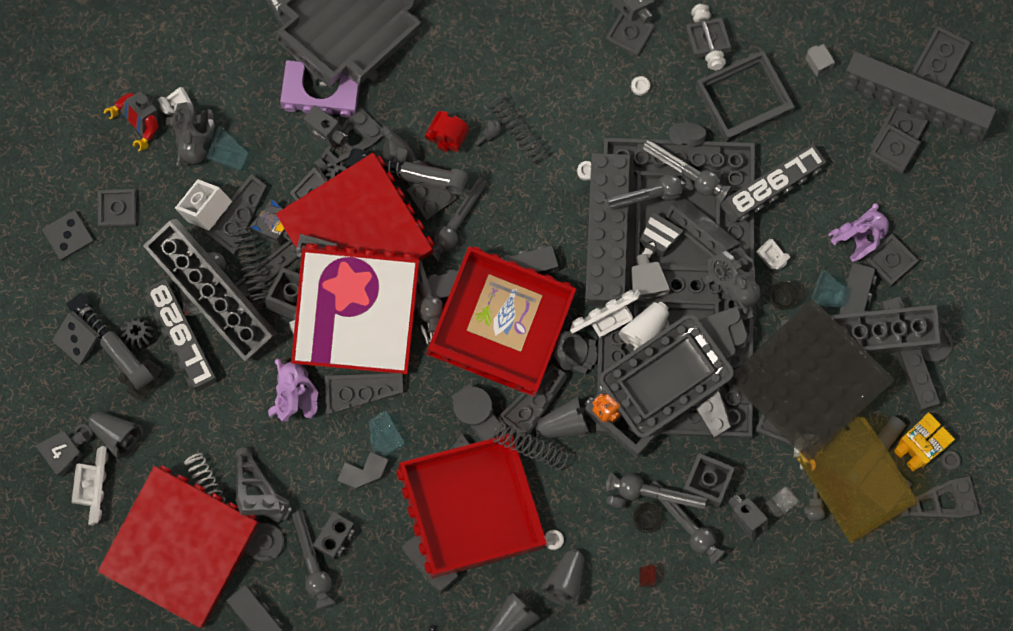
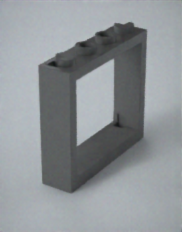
(755, 123)
(634, 449)

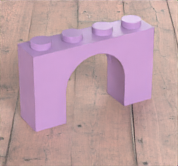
(294, 97)

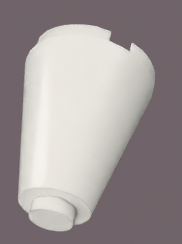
(645, 325)

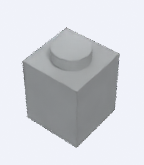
(819, 59)

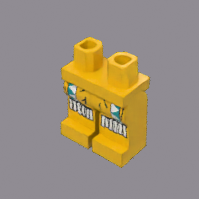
(918, 447)

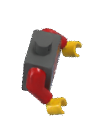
(139, 113)

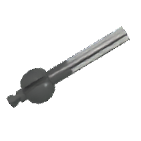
(706, 182)
(668, 188)
(445, 237)
(429, 307)
(632, 487)
(702, 539)
(318, 582)

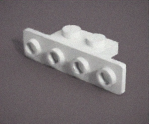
(609, 317)
(88, 485)

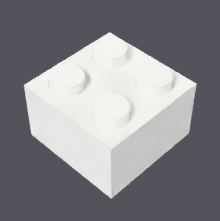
(203, 204)

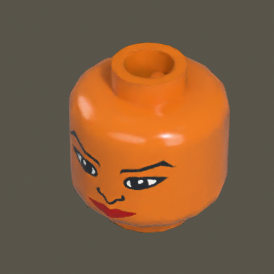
(606, 408)

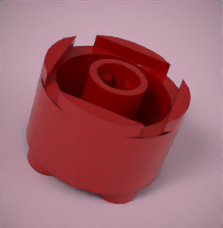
(447, 132)

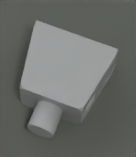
(648, 279)

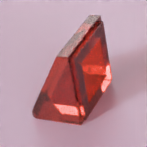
(647, 576)

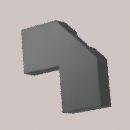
(372, 471)

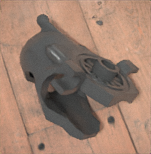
(189, 140)
(738, 280)

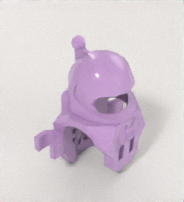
(869, 223)
(291, 397)

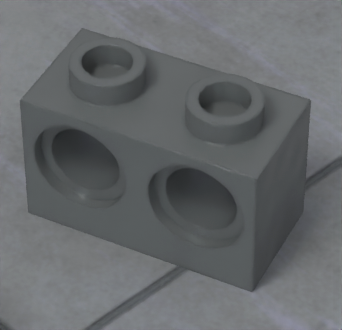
(329, 534)

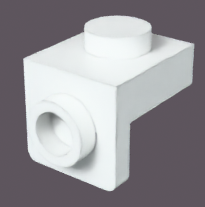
(169, 103)
(772, 255)

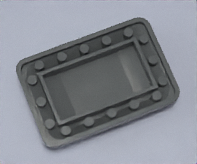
(666, 376)

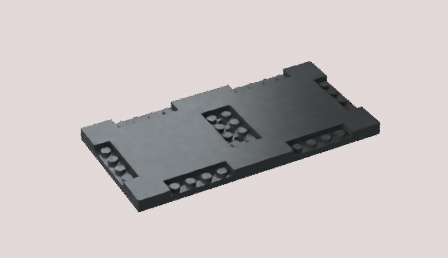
(685, 263)

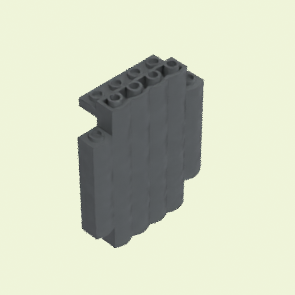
(345, 34)

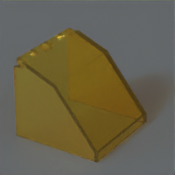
(858, 480)

